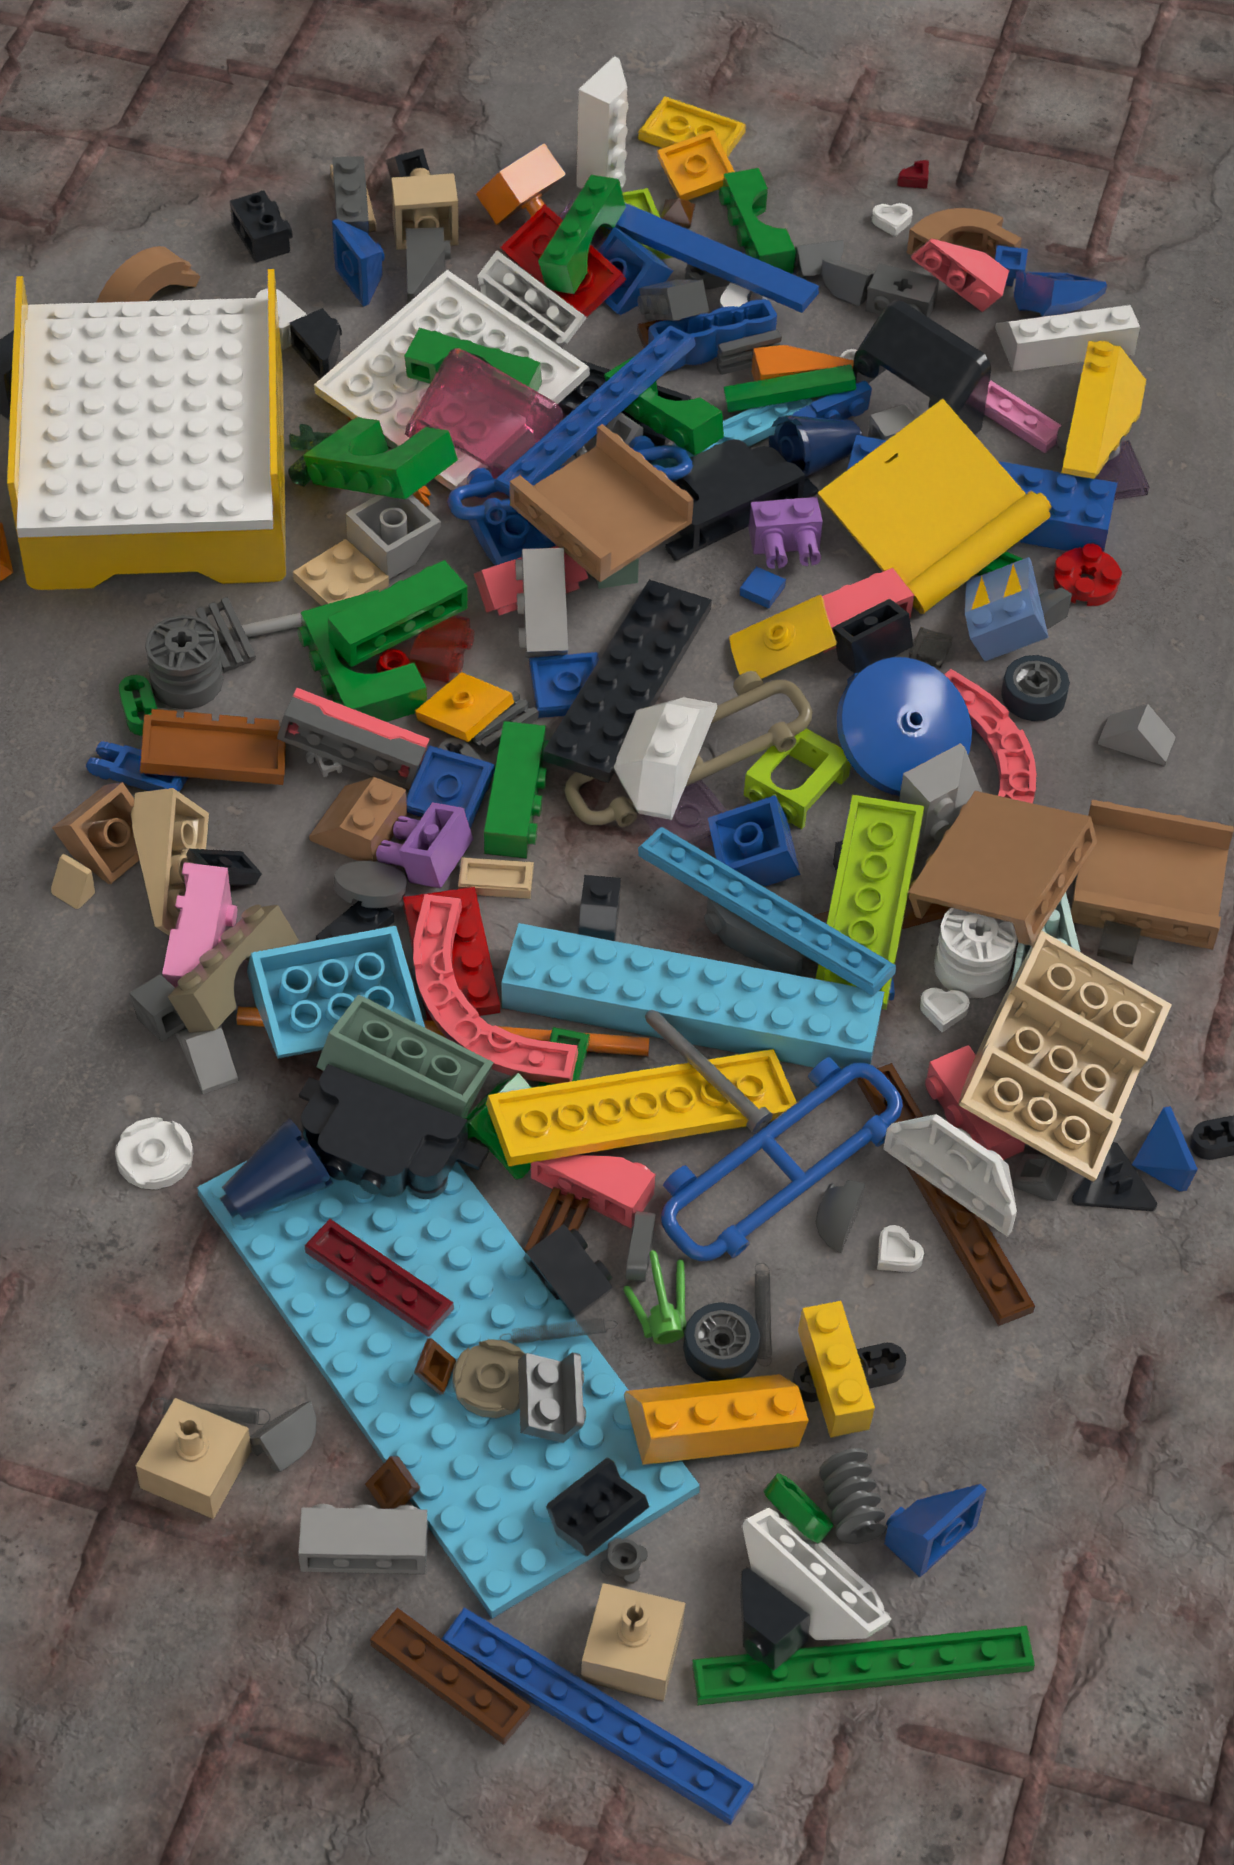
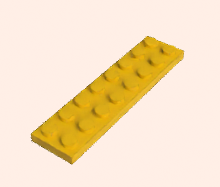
(632, 1108)

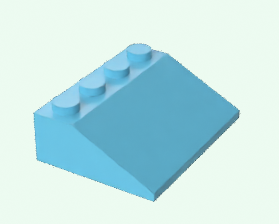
(311, 985)

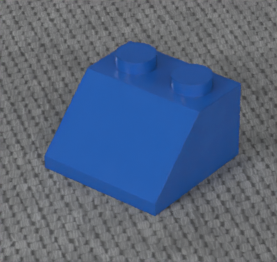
(756, 841)

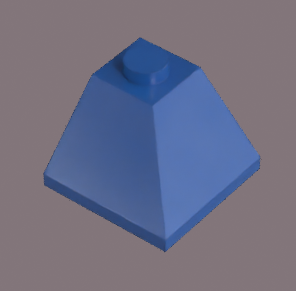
(357, 260)
(638, 266)
(933, 1526)

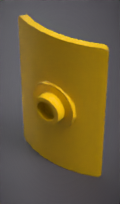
(783, 639)

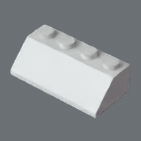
(602, 124)
(1065, 337)

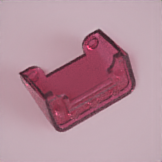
(484, 411)

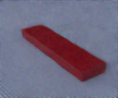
(379, 1277)

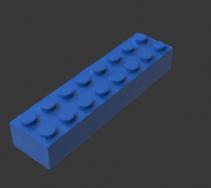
(1078, 504)

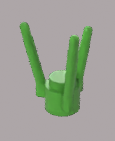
(665, 1322)

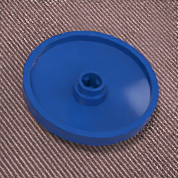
(899, 718)

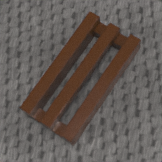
(567, 1201)

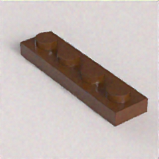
(450, 1676)

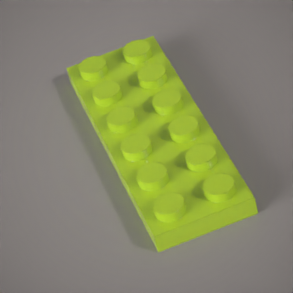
(874, 877)

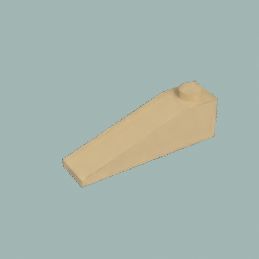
(164, 830)

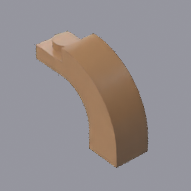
(964, 228)
(146, 274)

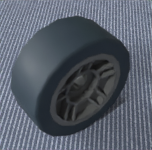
(1035, 688)
(731, 1327)

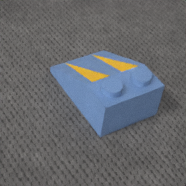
(1004, 610)

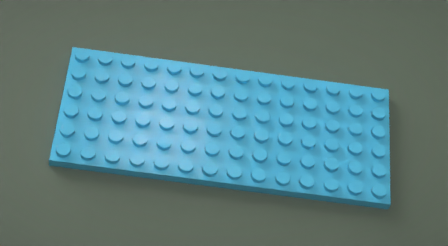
(475, 1473)

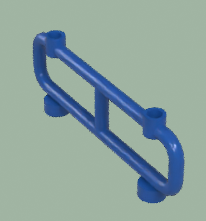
(481, 482)
(828, 1079)

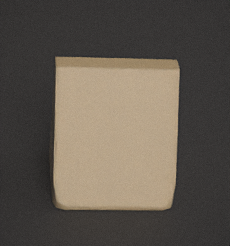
(72, 882)

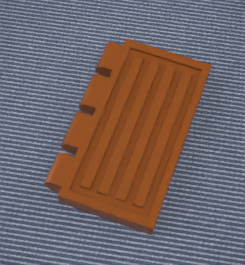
(212, 749)

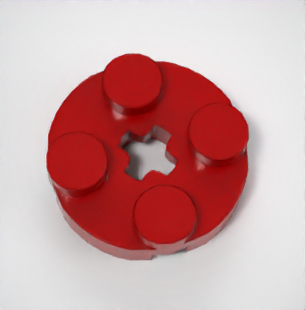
(1089, 561)

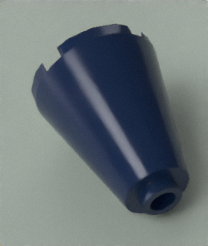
(813, 441)
(275, 1174)

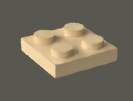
(340, 574)

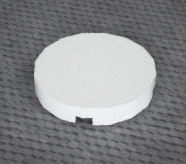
(154, 1153)

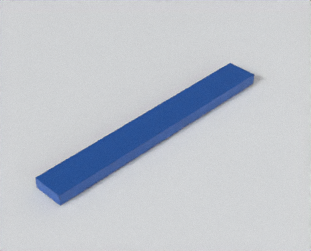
(717, 259)
(599, 409)
(599, 1716)

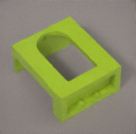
(814, 751)

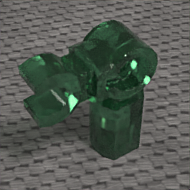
(306, 441)

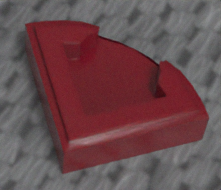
(914, 176)

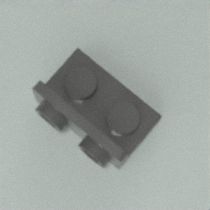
(551, 1396)

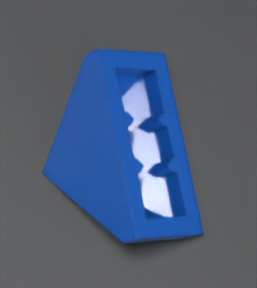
(1167, 1153)

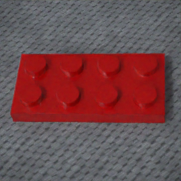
(530, 242)
(469, 952)

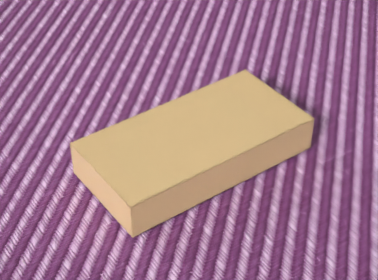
(497, 877)

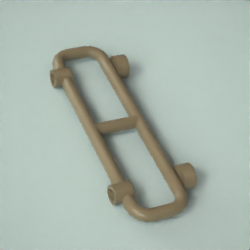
(750, 691)

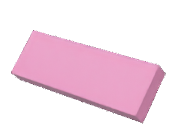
(1021, 418)

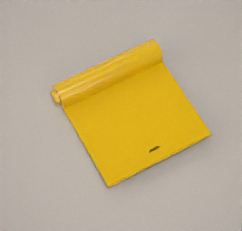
(933, 505)

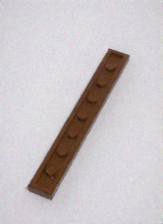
(964, 1229)

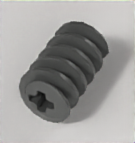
(852, 1496)

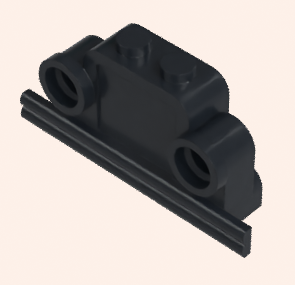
(725, 485)
(383, 1136)

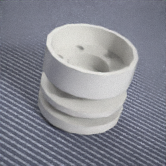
(974, 953)

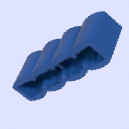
(719, 327)

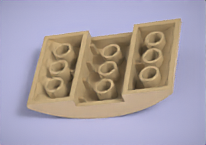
(1064, 1055)

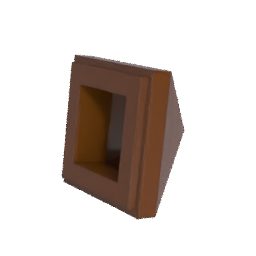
(678, 212)
(435, 1366)

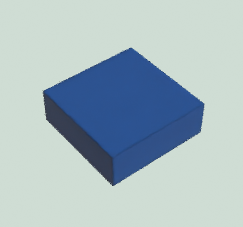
(762, 587)

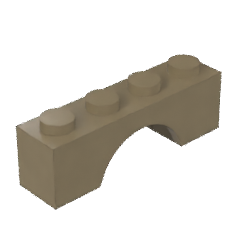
(207, 992)

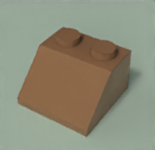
(361, 818)
(102, 832)

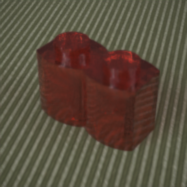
(441, 648)

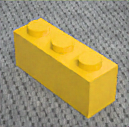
(836, 1369)

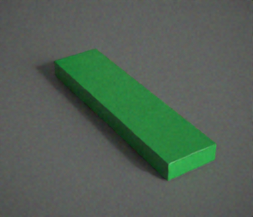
(789, 388)

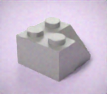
(391, 531)
(942, 788)

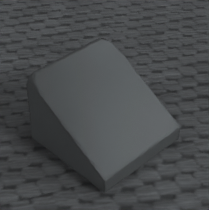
(1040, 1176)

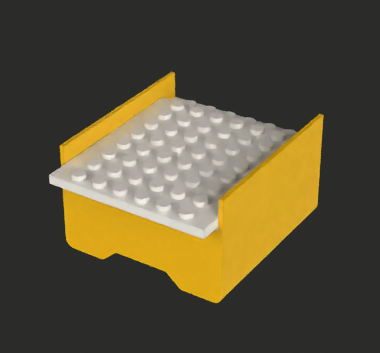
(147, 440)

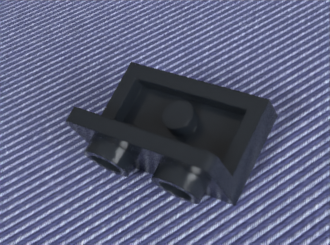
(595, 1508)

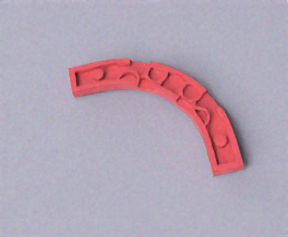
(1005, 740)
(458, 1018)

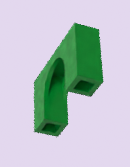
(358, 459)
(379, 695)

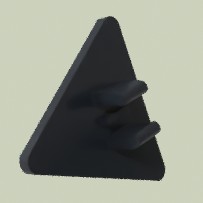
(1115, 1186)

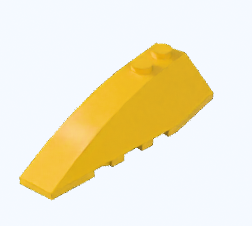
(1104, 408)

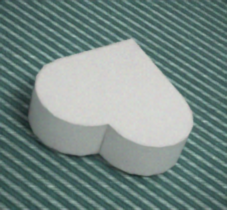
(892, 218)
(944, 1007)
(897, 1251)

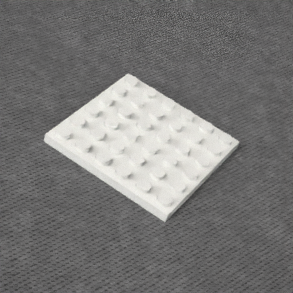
(374, 375)

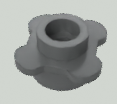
(627, 1549)

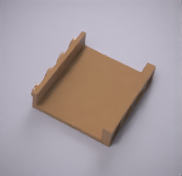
(604, 506)
(1005, 862)
(1153, 874)

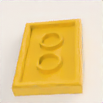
(679, 121)

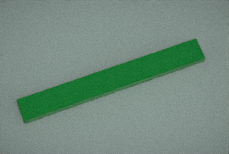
(865, 1665)

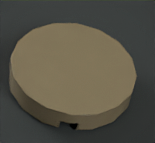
(488, 1378)

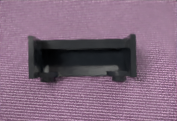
(926, 359)

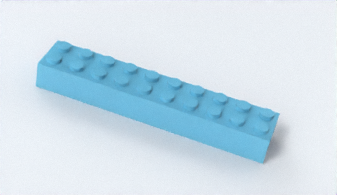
(700, 997)

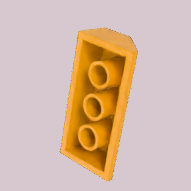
(716, 1418)

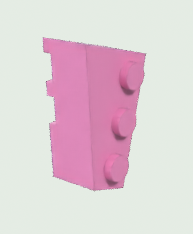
(202, 919)

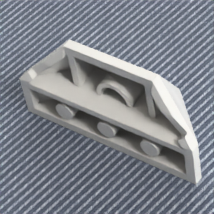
(529, 299)
(662, 753)
(956, 1166)
(813, 1578)

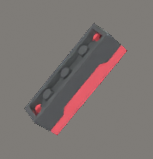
(352, 738)

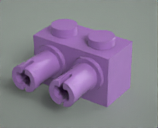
(786, 527)
(431, 844)

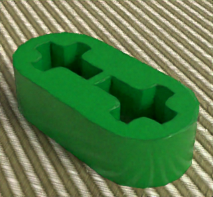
(133, 706)
(798, 1508)

